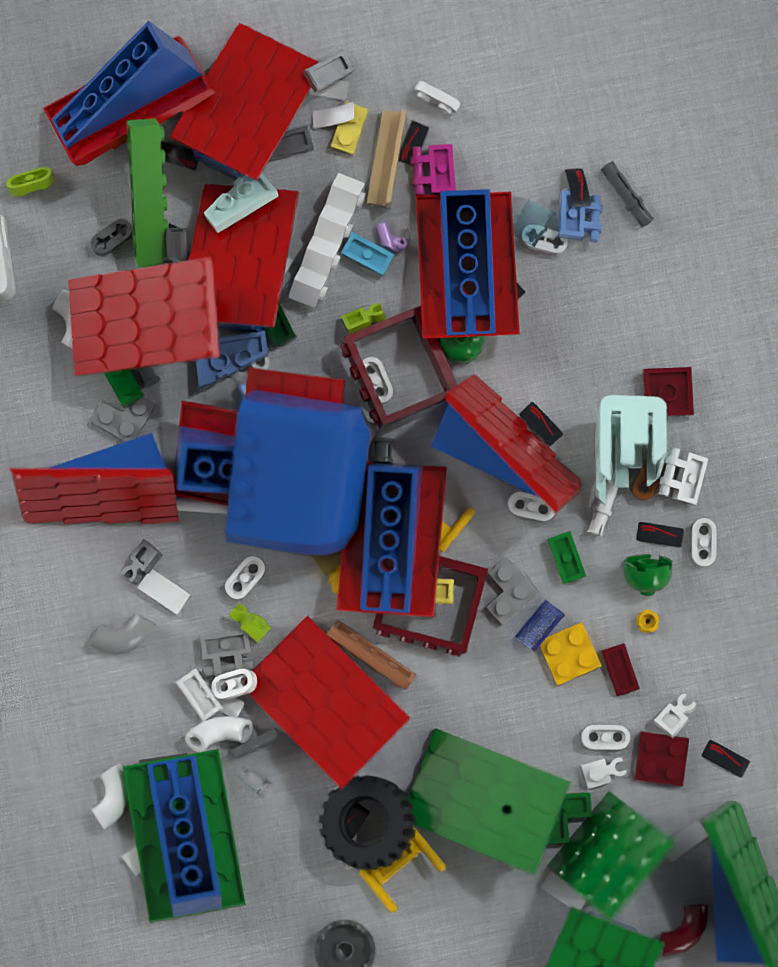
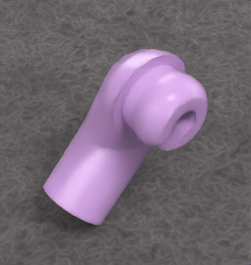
(390, 241)

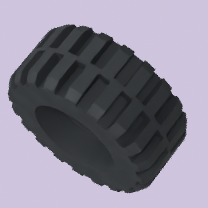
(336, 816)

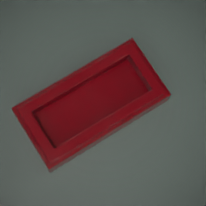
(620, 669)

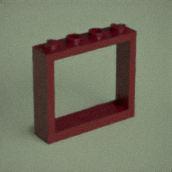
(367, 389)
(432, 642)

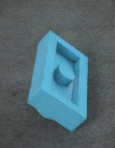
(367, 254)

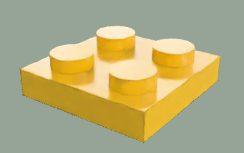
(569, 653)

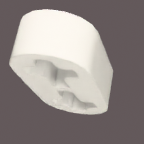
(548, 247)

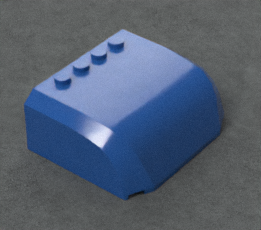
(297, 474)

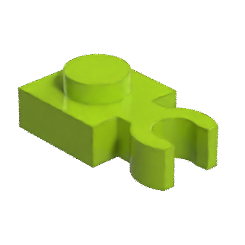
(361, 319)
(251, 623)

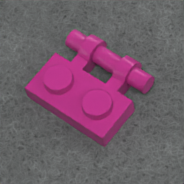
(441, 169)

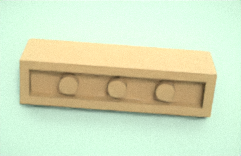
(386, 158)

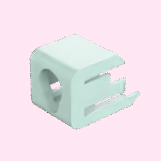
(633, 423)

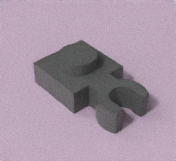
(143, 559)

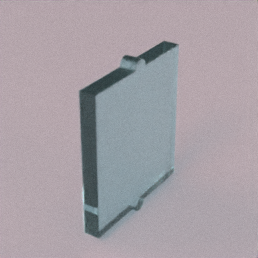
(532, 222)

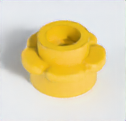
(643, 626)

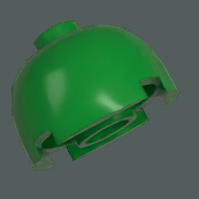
(461, 349)
(647, 574)

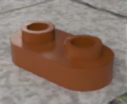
(641, 478)

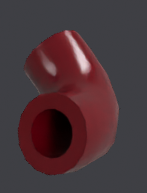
(688, 932)

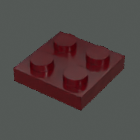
(673, 387)
(661, 759)

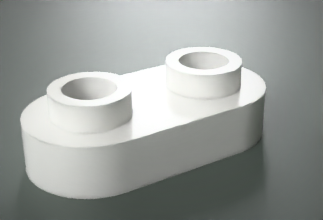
(444, 101)
(379, 378)
(530, 508)
(703, 542)
(243, 576)
(235, 682)
(605, 737)

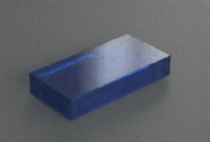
(540, 625)

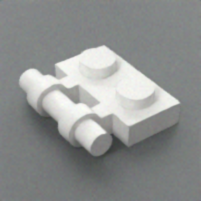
(689, 476)

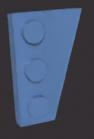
(234, 354)

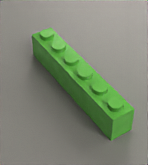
(147, 191)

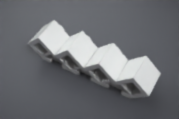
(329, 234)

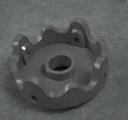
(345, 932)

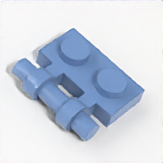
(572, 219)

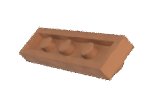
(372, 655)

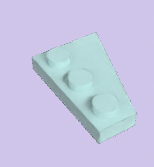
(240, 201)

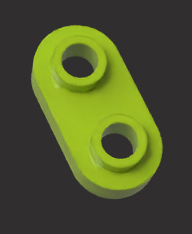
(30, 181)

